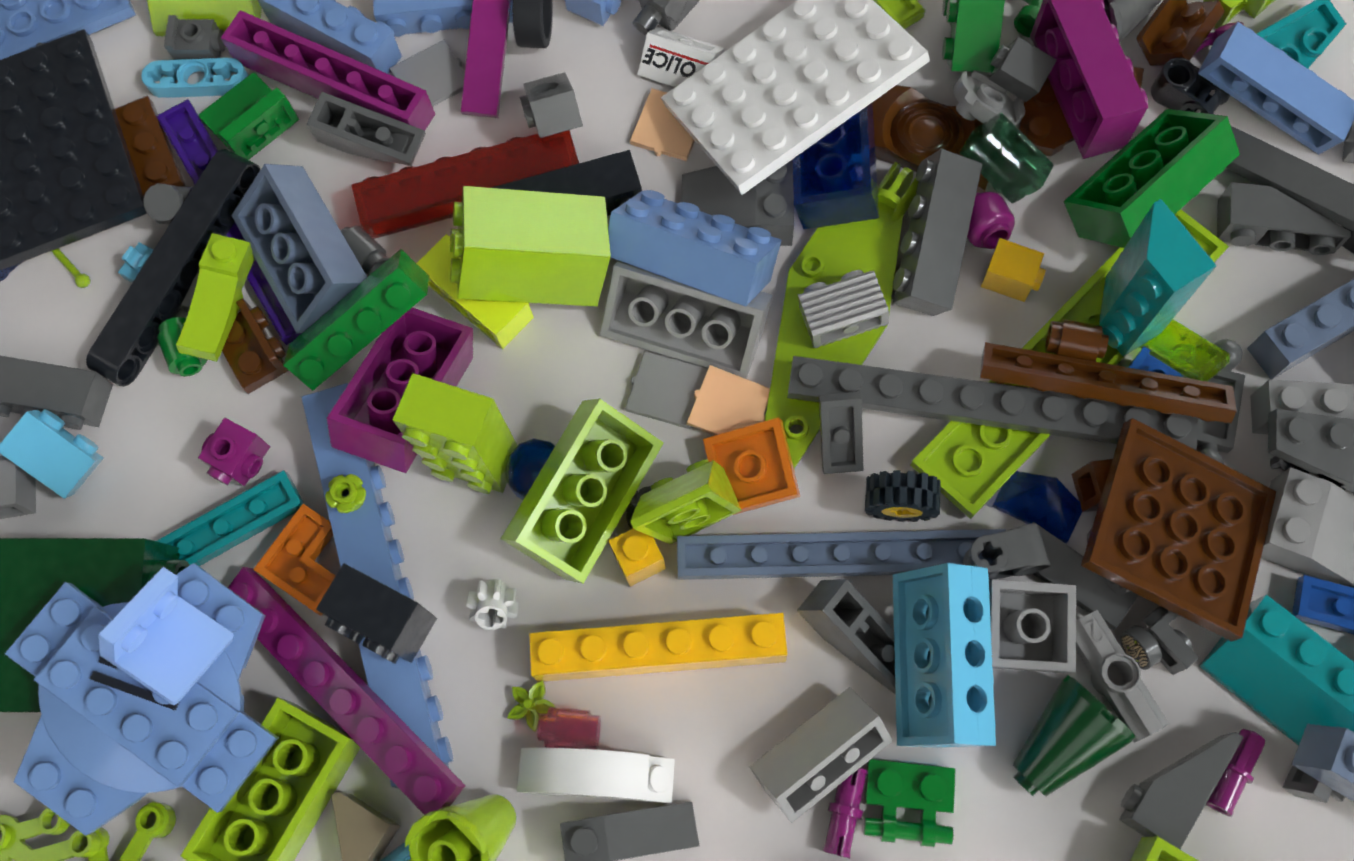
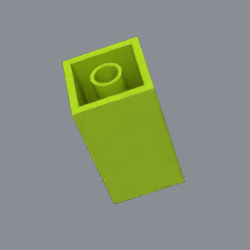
(529, 246)

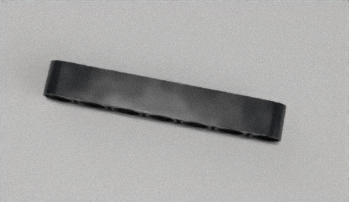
(170, 269)

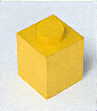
(1014, 270)
(637, 556)

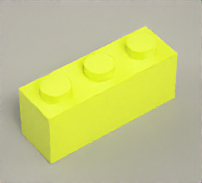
(496, 319)

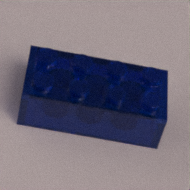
(838, 175)

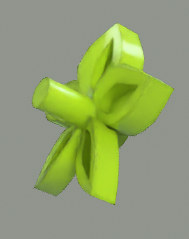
(530, 704)

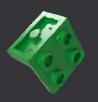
(249, 116)

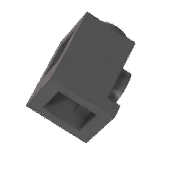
(193, 38)

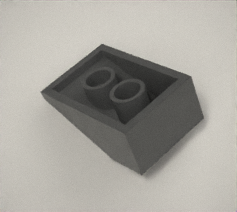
(763, 206)

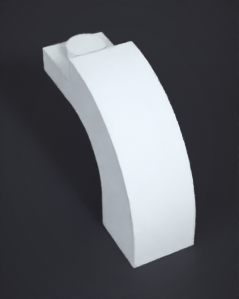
(596, 774)

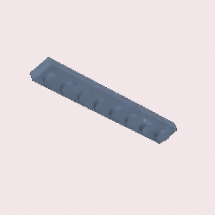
(821, 553)

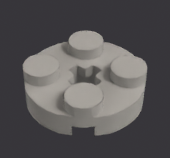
(984, 99)

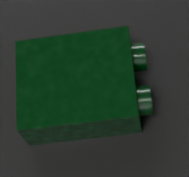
(38, 567)

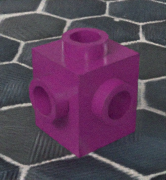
(233, 453)

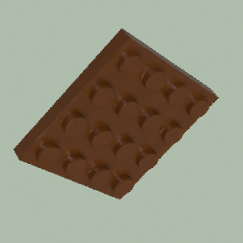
(1180, 530)

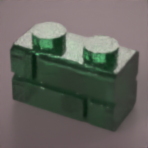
(1007, 158)

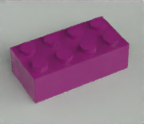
(1090, 74)
(365, 411)

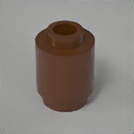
(1076, 340)

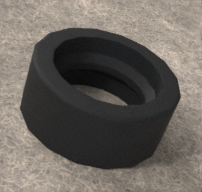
(532, 23)

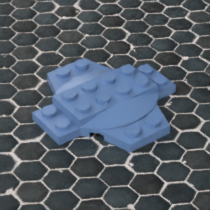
(108, 748)

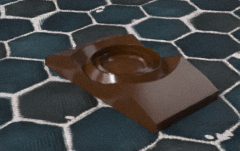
(914, 127)

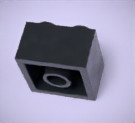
(368, 609)

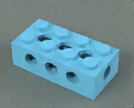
(945, 619)

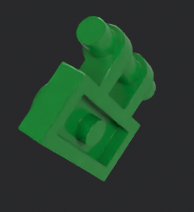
(909, 787)

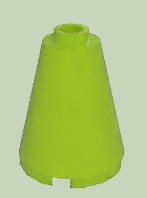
(463, 831)

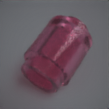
(569, 729)

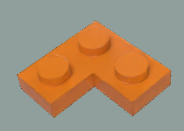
(292, 558)

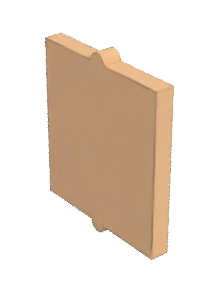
(660, 130)
(727, 402)

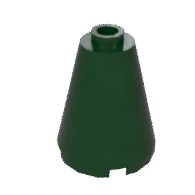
(1068, 739)

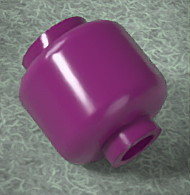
(990, 220)

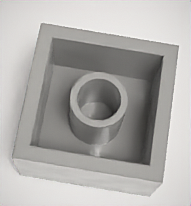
(1033, 626)

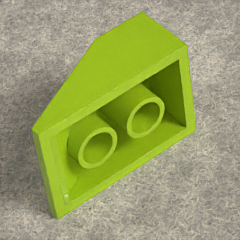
(686, 503)

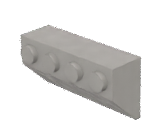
(683, 320)

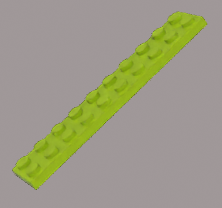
(980, 459)

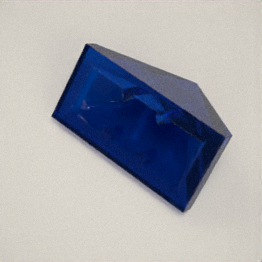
(1040, 500)

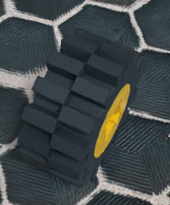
(902, 496)

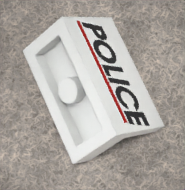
(674, 57)

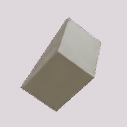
(361, 829)

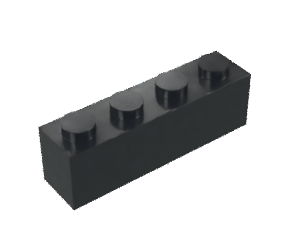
(606, 177)

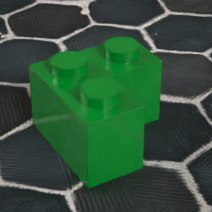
(973, 35)

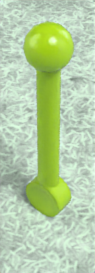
(82, 280)

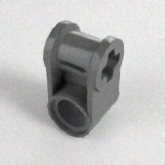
(1012, 552)

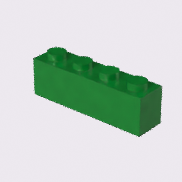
(356, 320)

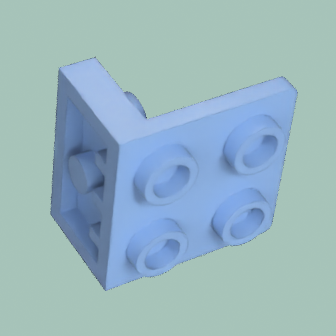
(163, 639)

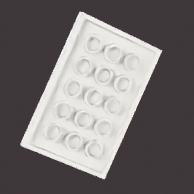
(792, 84)

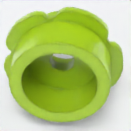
(348, 503)

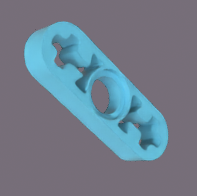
(181, 70)

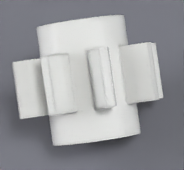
(492, 604)

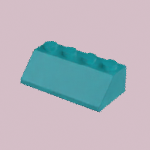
(1151, 280)
(1285, 671)

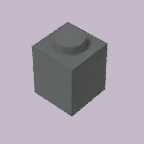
(1021, 68)

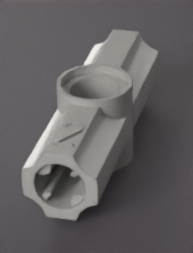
(1130, 700)

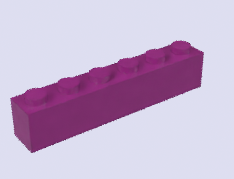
(319, 69)

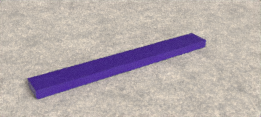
(196, 150)

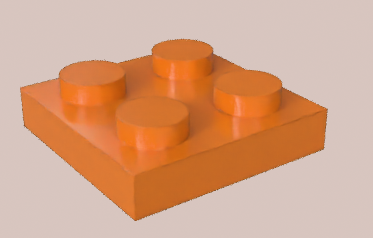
(756, 463)

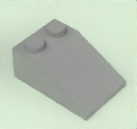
(1311, 527)

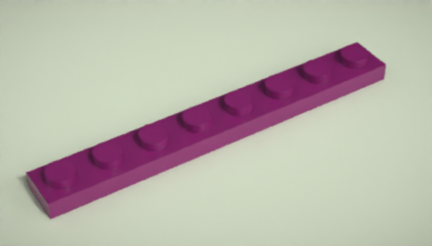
(349, 699)

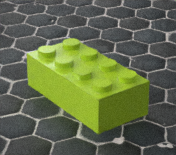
(456, 433)
(582, 490)
(283, 793)

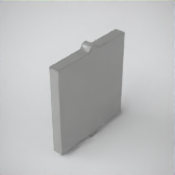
(433, 71)
(665, 389)

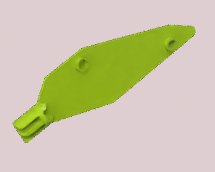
(826, 259)

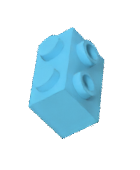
(51, 452)

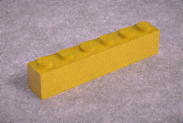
(658, 647)

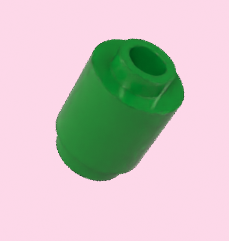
(177, 362)

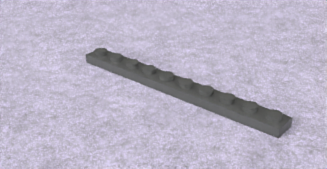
(980, 402)

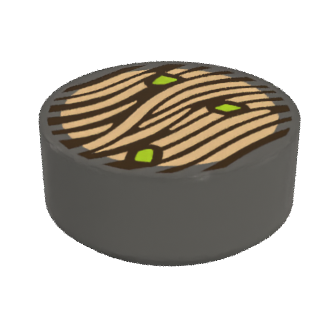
(1141, 646)

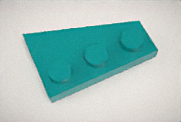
(1306, 31)

